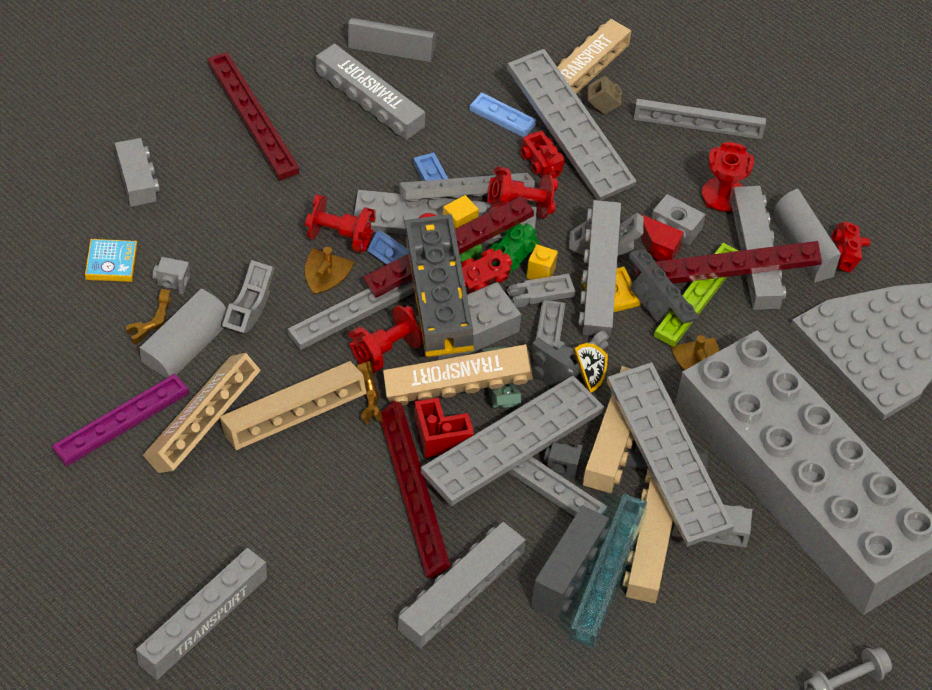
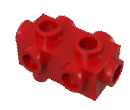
(542, 154)
(849, 243)
(481, 272)

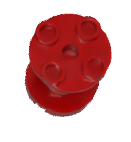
(729, 165)
(504, 189)
(349, 225)
(372, 346)

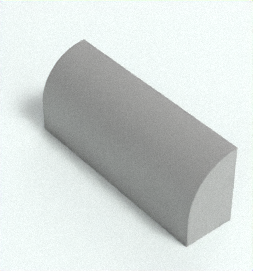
(391, 39)
(800, 226)
(184, 334)

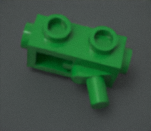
(517, 244)

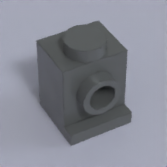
(563, 459)

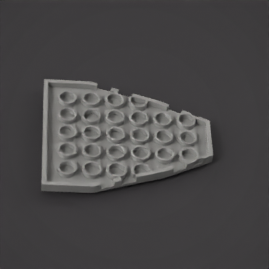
(876, 343)

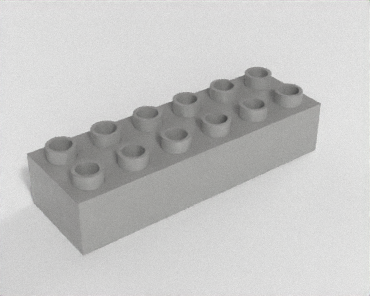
(809, 470)

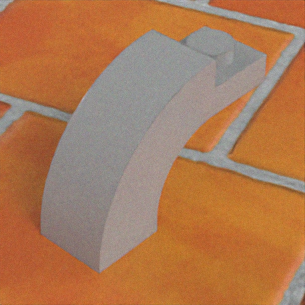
(628, 232)
(248, 306)

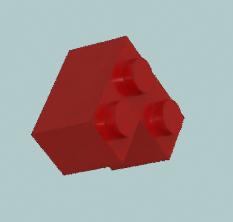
(438, 432)

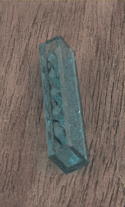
(608, 571)

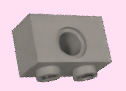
(680, 216)

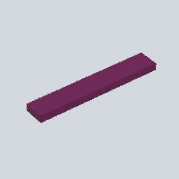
(120, 420)

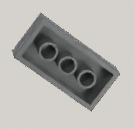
(570, 563)

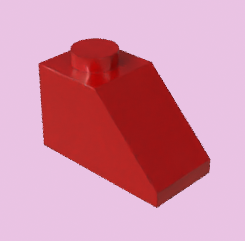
(661, 239)

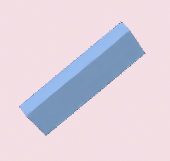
(502, 114)

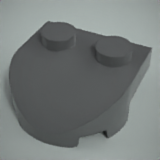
(550, 364)

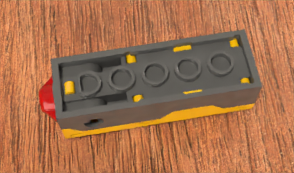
(439, 285)

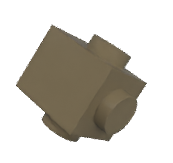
(604, 95)

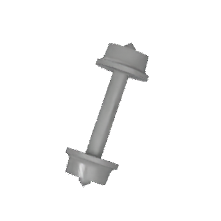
(875, 663)

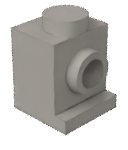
(172, 274)

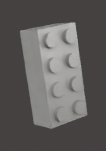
(491, 316)

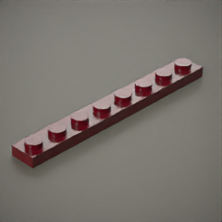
(253, 116)
(467, 237)
(740, 262)
(414, 490)

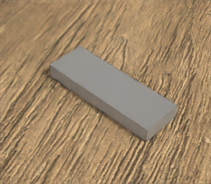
(551, 322)

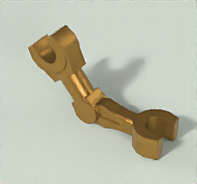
(156, 322)
(372, 393)

